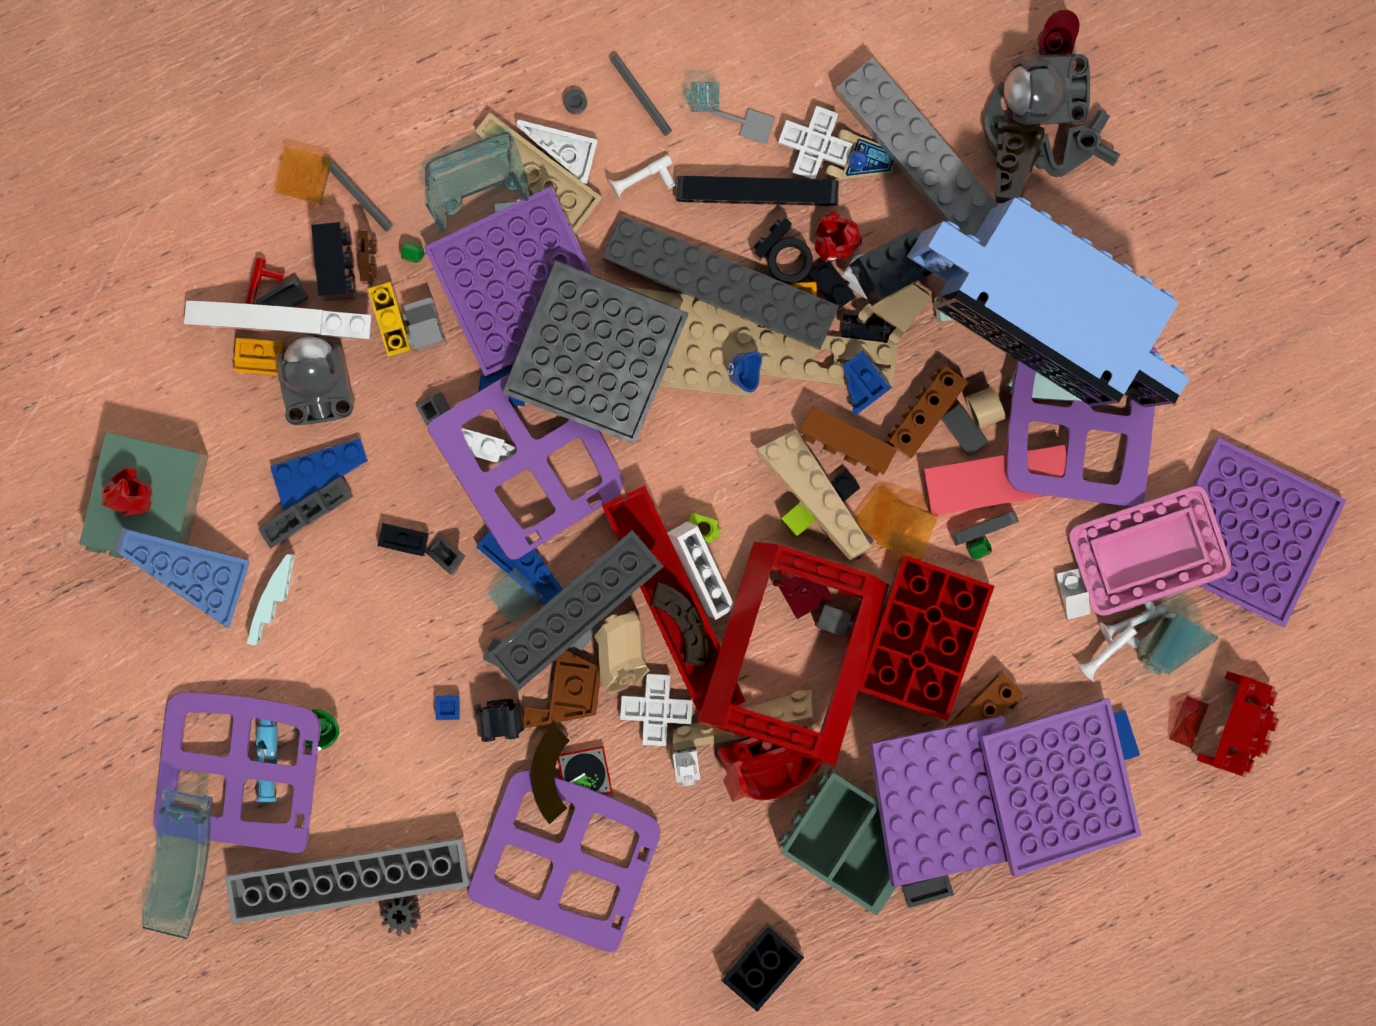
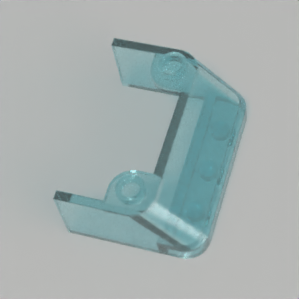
(470, 171)

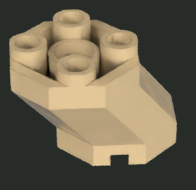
(621, 651)

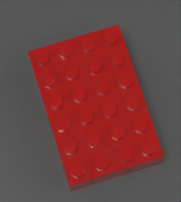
(925, 637)

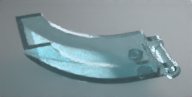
(178, 864)

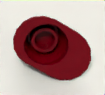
(1059, 33)

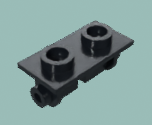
(873, 330)

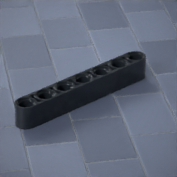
(757, 190)

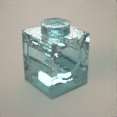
(703, 96)

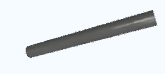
(641, 95)
(360, 197)

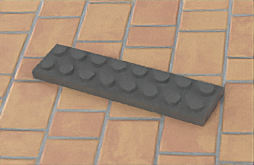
(575, 610)

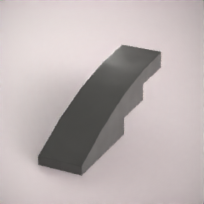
(305, 512)

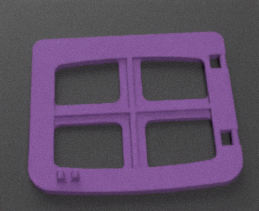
(1079, 420)
(530, 456)
(239, 768)
(565, 858)

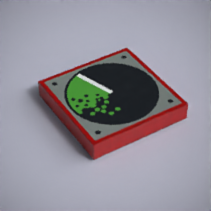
(586, 769)

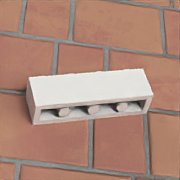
(701, 570)

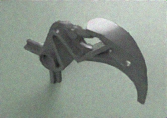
(1074, 151)

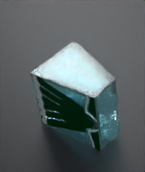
(1175, 644)

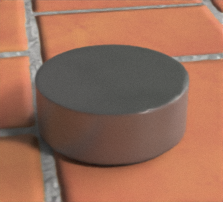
(575, 102)

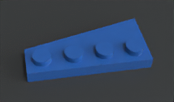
(312, 472)
(529, 565)

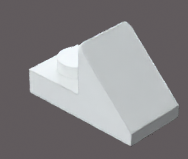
(1073, 594)

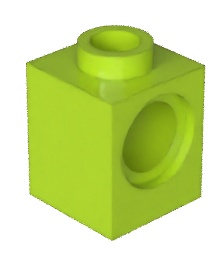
(798, 519)
(715, 530)

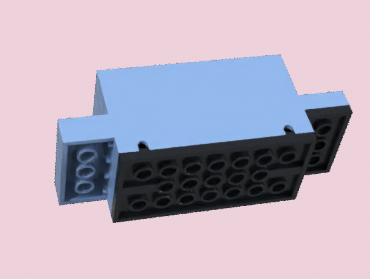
(1055, 304)

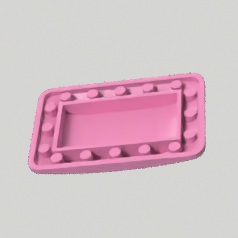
(1150, 551)

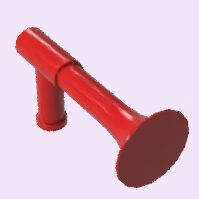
(258, 271)

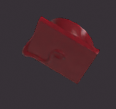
(802, 594)

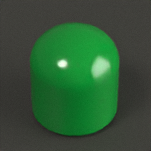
(412, 252)
(979, 548)

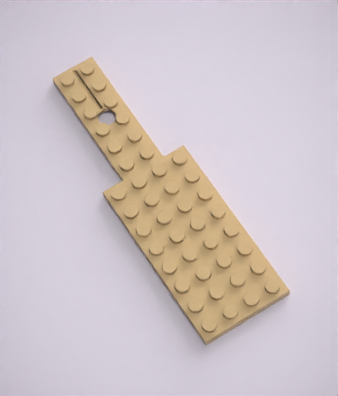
(716, 336)

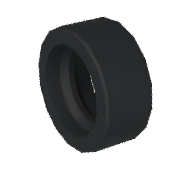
(802, 247)

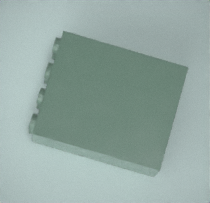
(175, 485)
(841, 841)

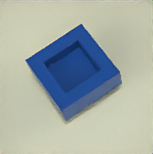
(447, 707)

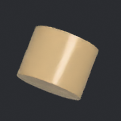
(985, 407)

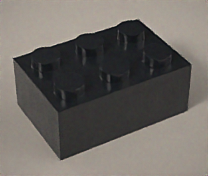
(333, 261)
(888, 268)
(762, 966)

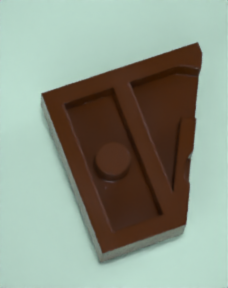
(368, 248)

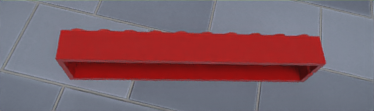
(641, 516)

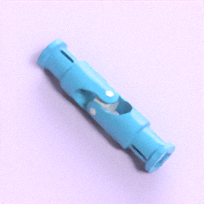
(266, 749)

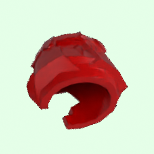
(836, 237)
(127, 493)

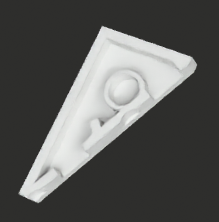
(568, 149)

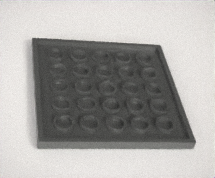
(595, 352)

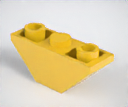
(389, 319)

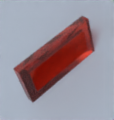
(1188, 721)

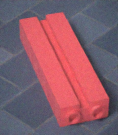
(985, 481)

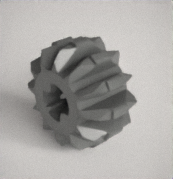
(394, 921)

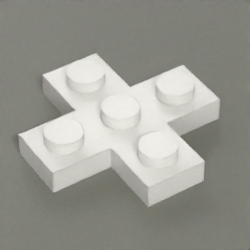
(815, 143)
(656, 709)

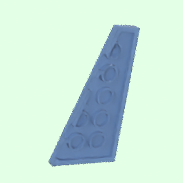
(196, 574)

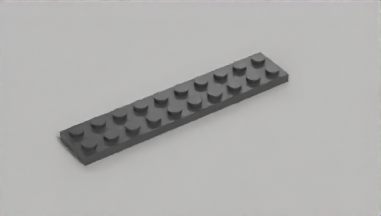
(720, 282)

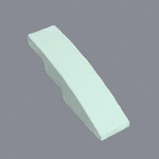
(275, 591)

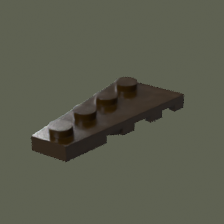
(1016, 156)

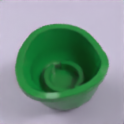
(329, 730)

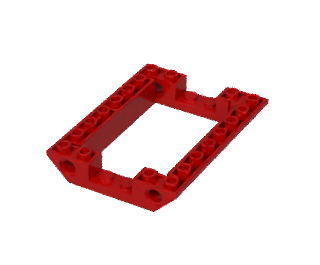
(849, 582)

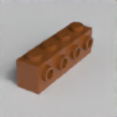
(927, 412)
(847, 440)
(990, 701)

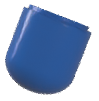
(857, 160)

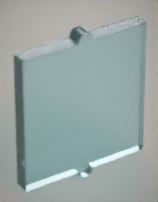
(514, 595)

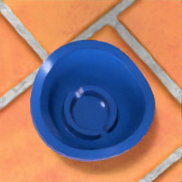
(745, 370)

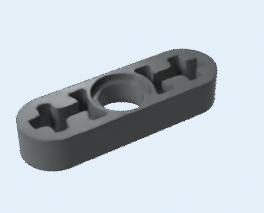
(985, 528)

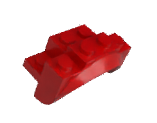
(1246, 727)
(763, 770)

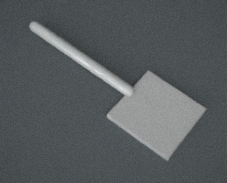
(755, 126)

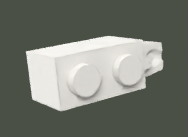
(488, 447)
(686, 766)

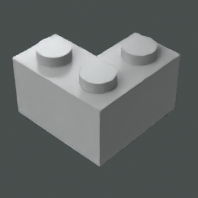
(424, 326)

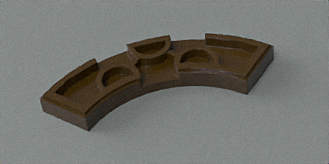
(688, 621)
(543, 774)

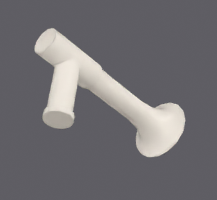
(657, 166)
(1152, 612)
(1126, 636)

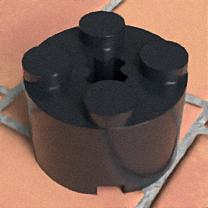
(499, 719)

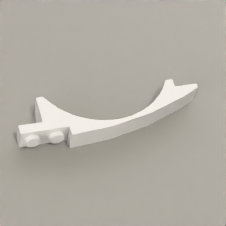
(278, 318)

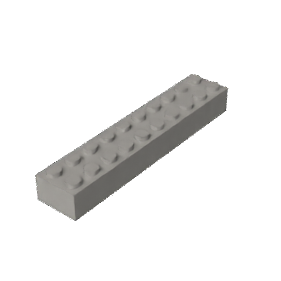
(915, 147)
(348, 879)

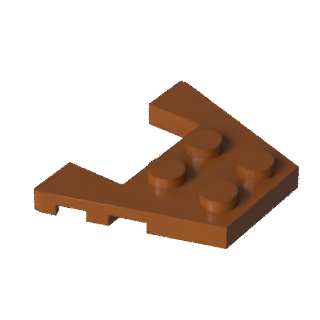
(573, 692)

